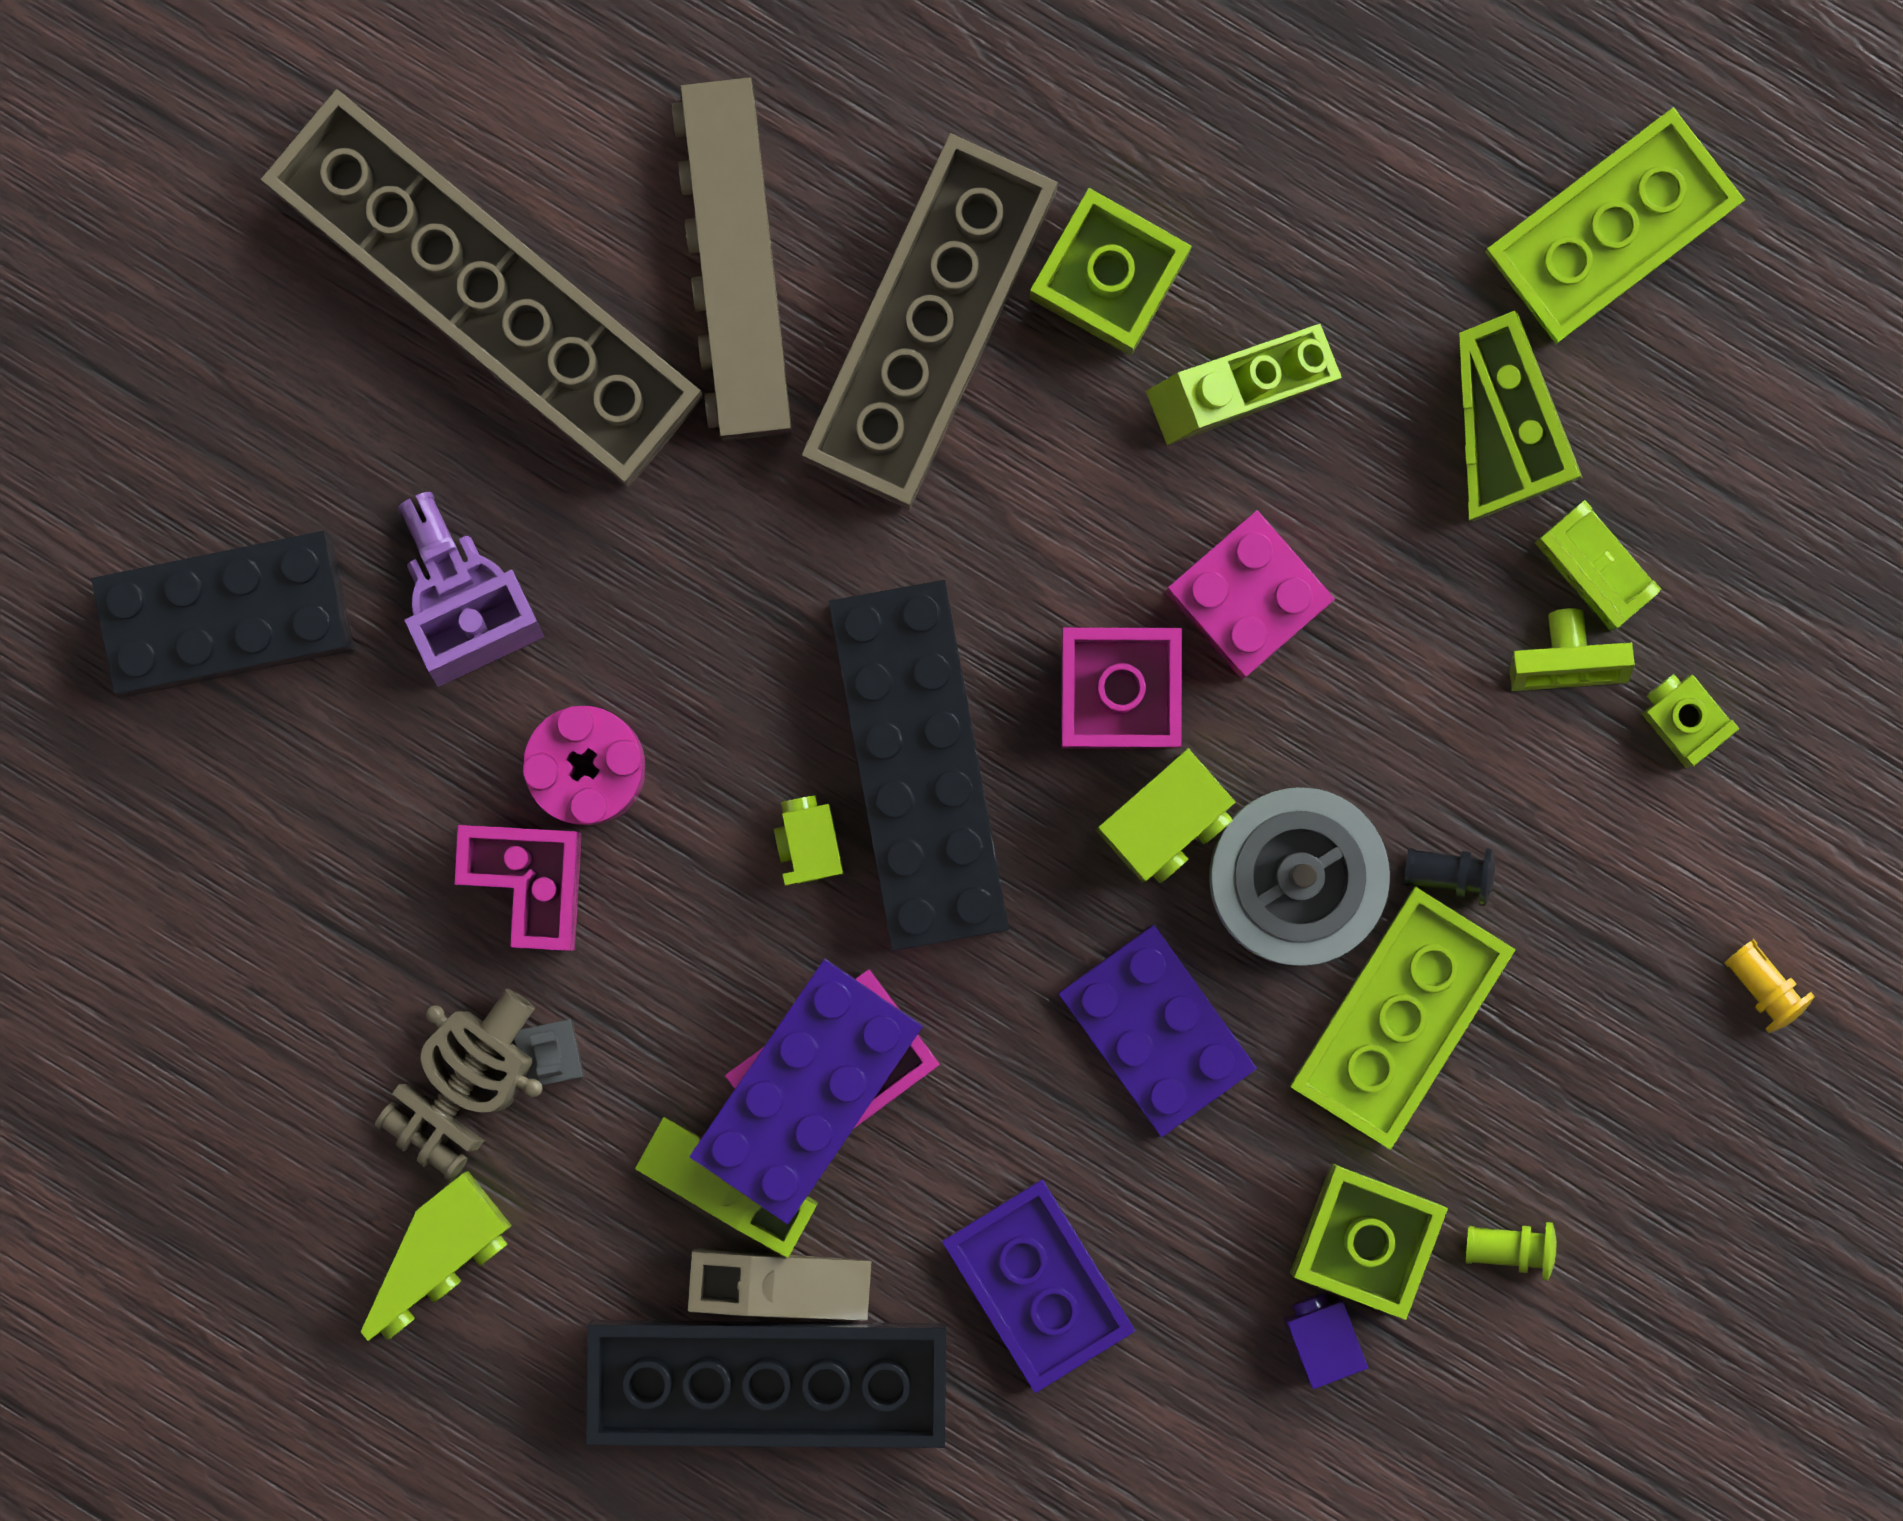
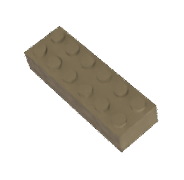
(930, 321)

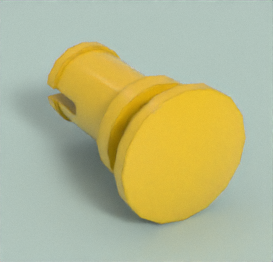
(1768, 986)

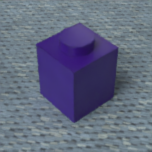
(1325, 1340)

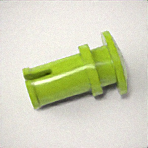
(1513, 1248)

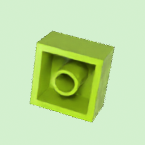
(1109, 272)
(1166, 817)
(1368, 1241)

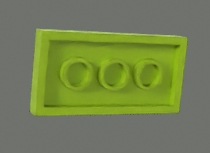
(1614, 225)
(1402, 1018)

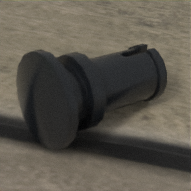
(1452, 872)

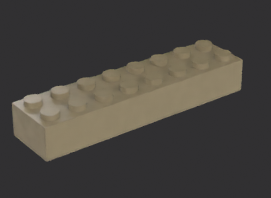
(482, 288)

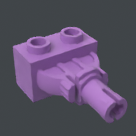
(465, 609)

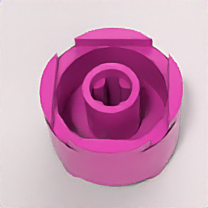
(551, 773)

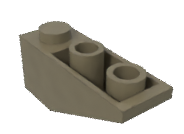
(778, 1285)

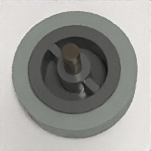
(1299, 876)

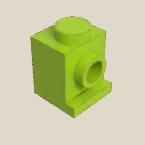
(1694, 742)
(808, 841)

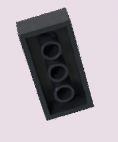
(222, 614)

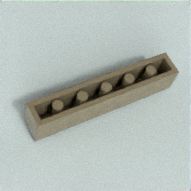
(735, 259)

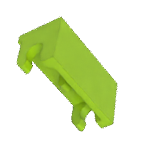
(1597, 566)

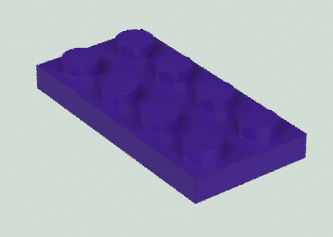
(806, 1091)

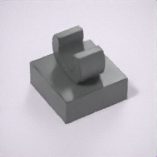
(552, 1052)

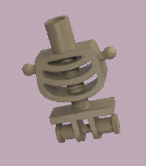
(495, 1037)

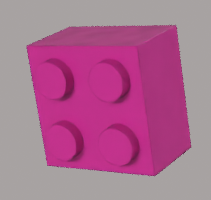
(1249, 595)
(1121, 688)

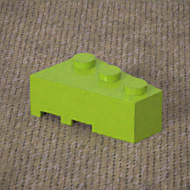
(1510, 420)

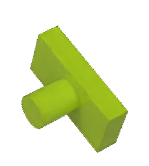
(1570, 659)

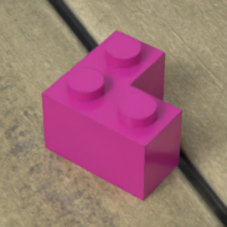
(539, 867)

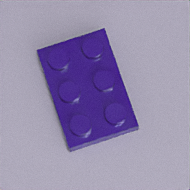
(1157, 1030)
(1038, 1285)

